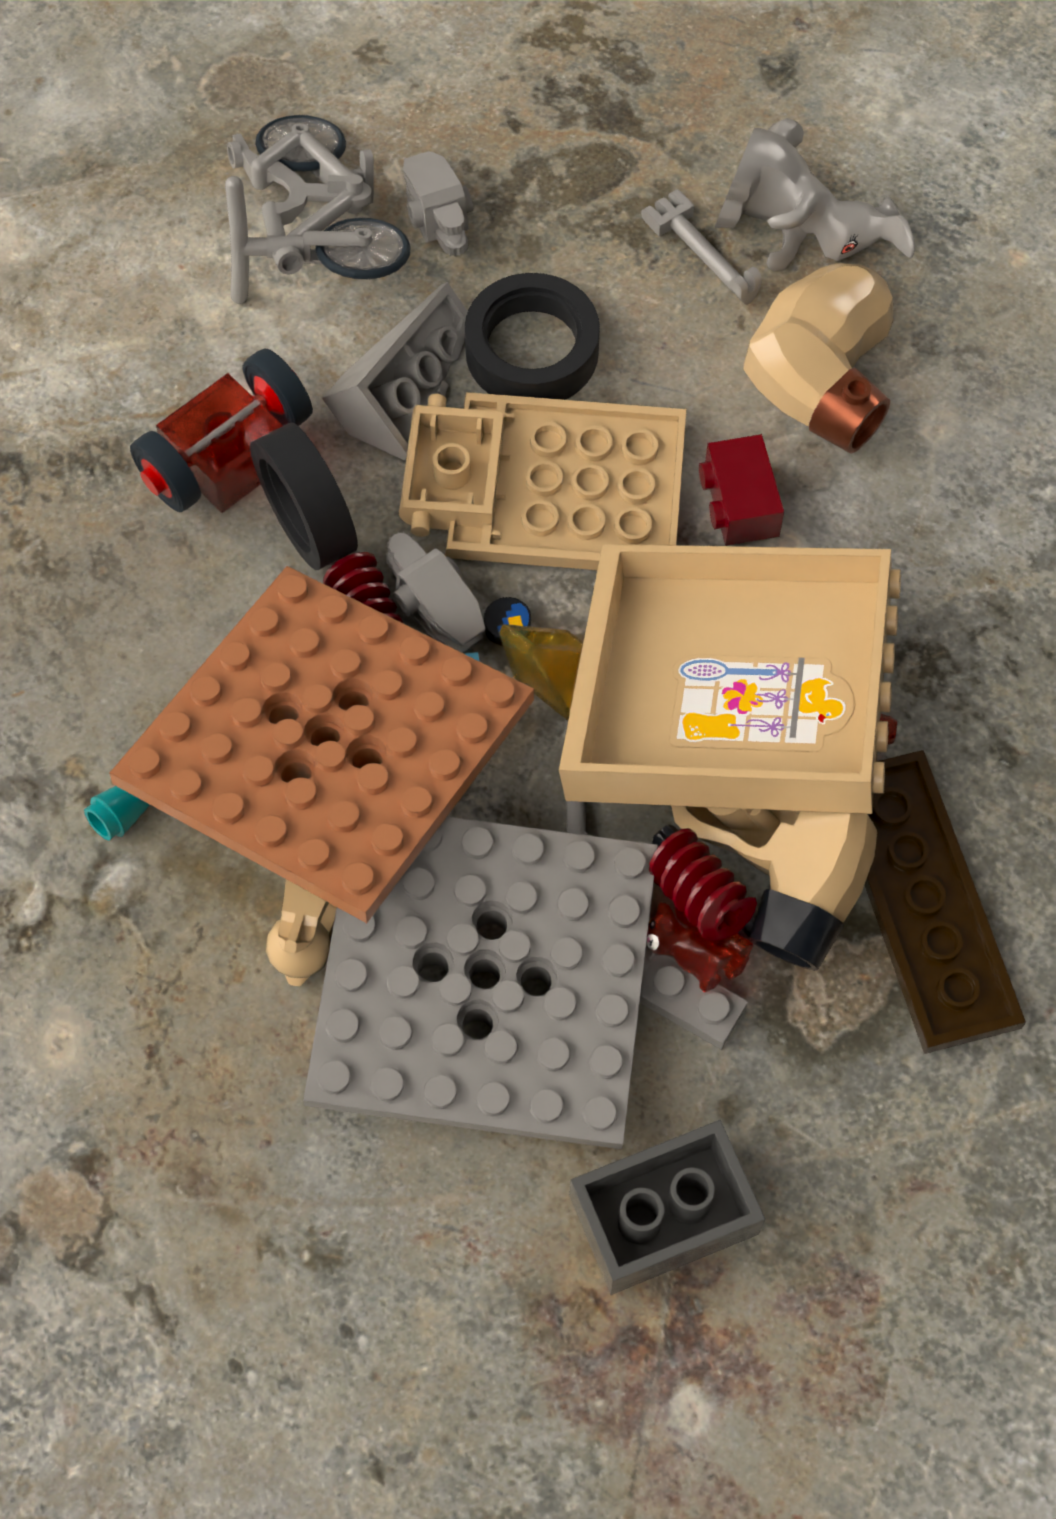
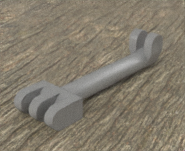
(675, 216)

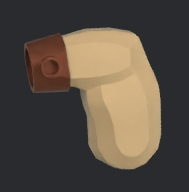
(809, 349)

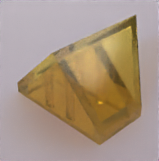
(545, 661)

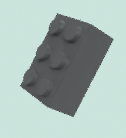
(666, 1206)

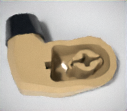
(813, 867)

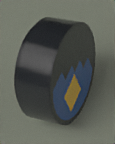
(505, 611)

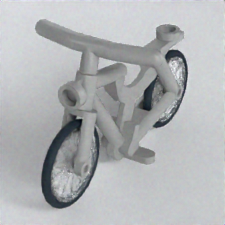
(349, 247)

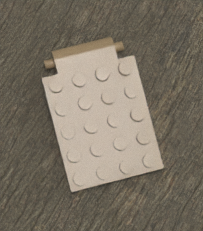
(543, 477)

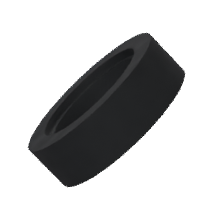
(532, 294)
(304, 496)

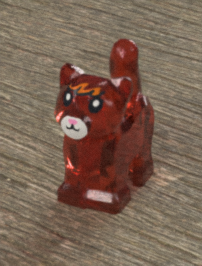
(694, 952)

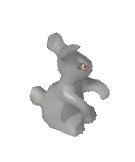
(780, 188)

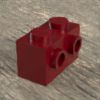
(742, 490)

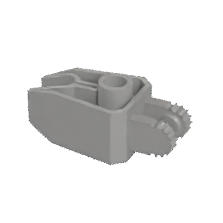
(437, 201)
(434, 593)

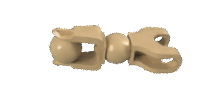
(301, 938)

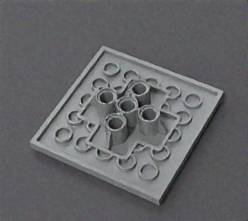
(553, 1060)

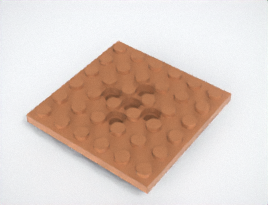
(324, 741)

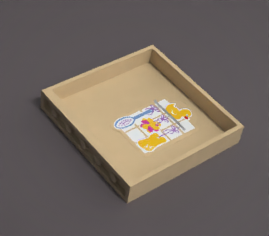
(734, 678)

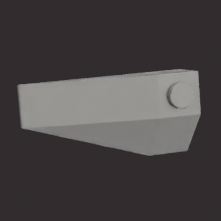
(399, 372)

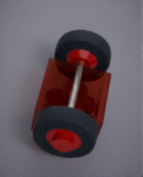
(209, 437)

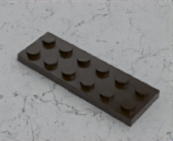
(934, 915)

